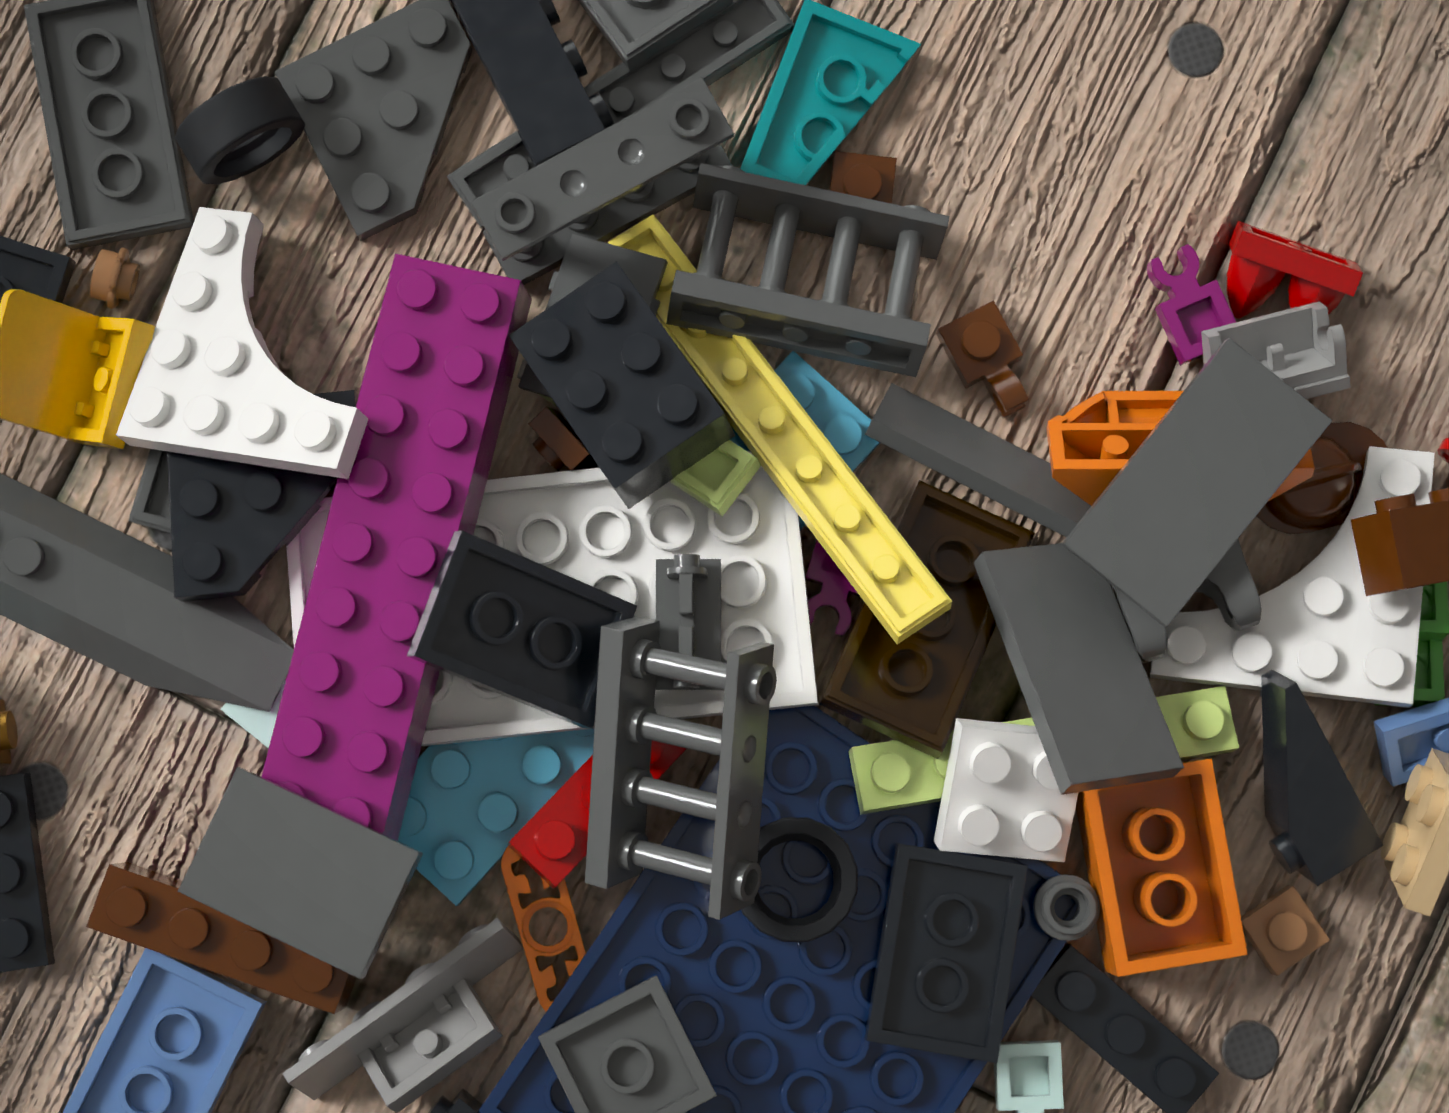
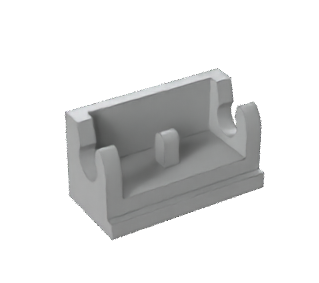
(1293, 346)

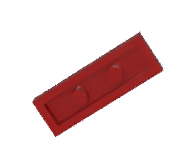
(558, 833)

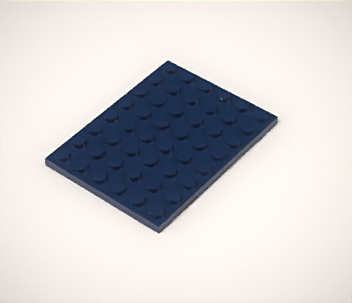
(767, 1015)

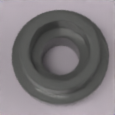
(1086, 907)

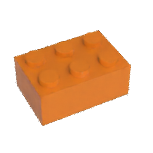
(1161, 872)

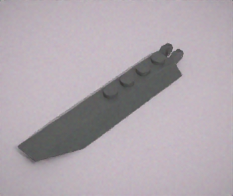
(119, 606)

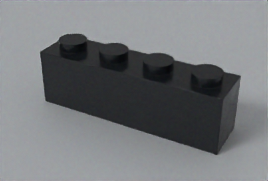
(534, 73)

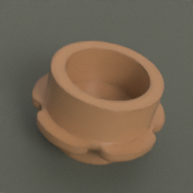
(114, 277)

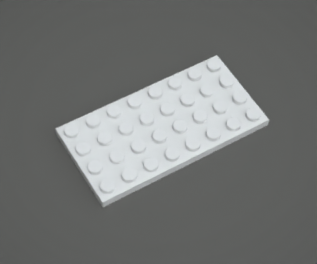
(588, 533)

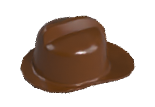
(1330, 493)

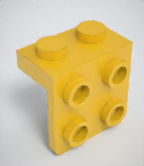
(67, 368)

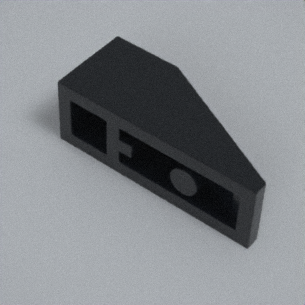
(1306, 791)

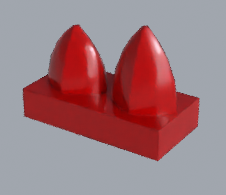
(1264, 257)

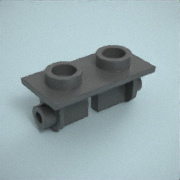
(688, 611)

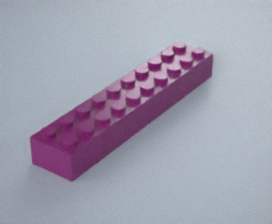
(434, 417)

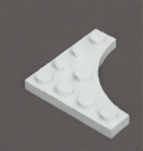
(211, 379)
(1320, 620)

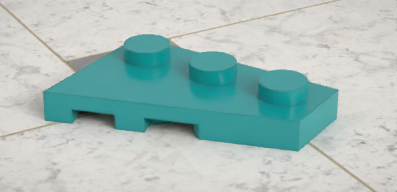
(822, 91)

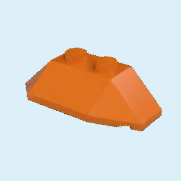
(1106, 430)

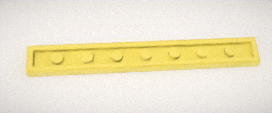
(800, 459)

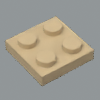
(1419, 846)

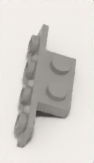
(419, 1029)

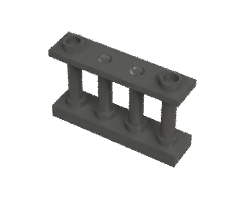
(604, 182)
(799, 323)
(622, 757)

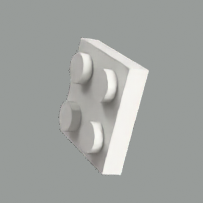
(1002, 795)

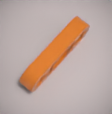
(520, 883)

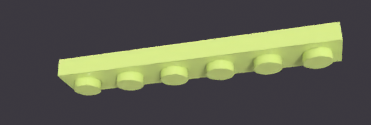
(900, 776)

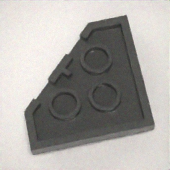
(381, 108)

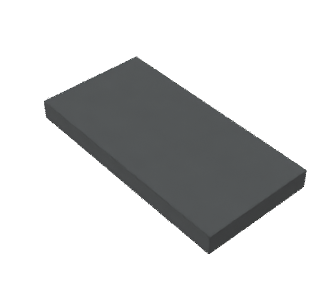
(108, 119)
(1196, 482)
(1077, 669)

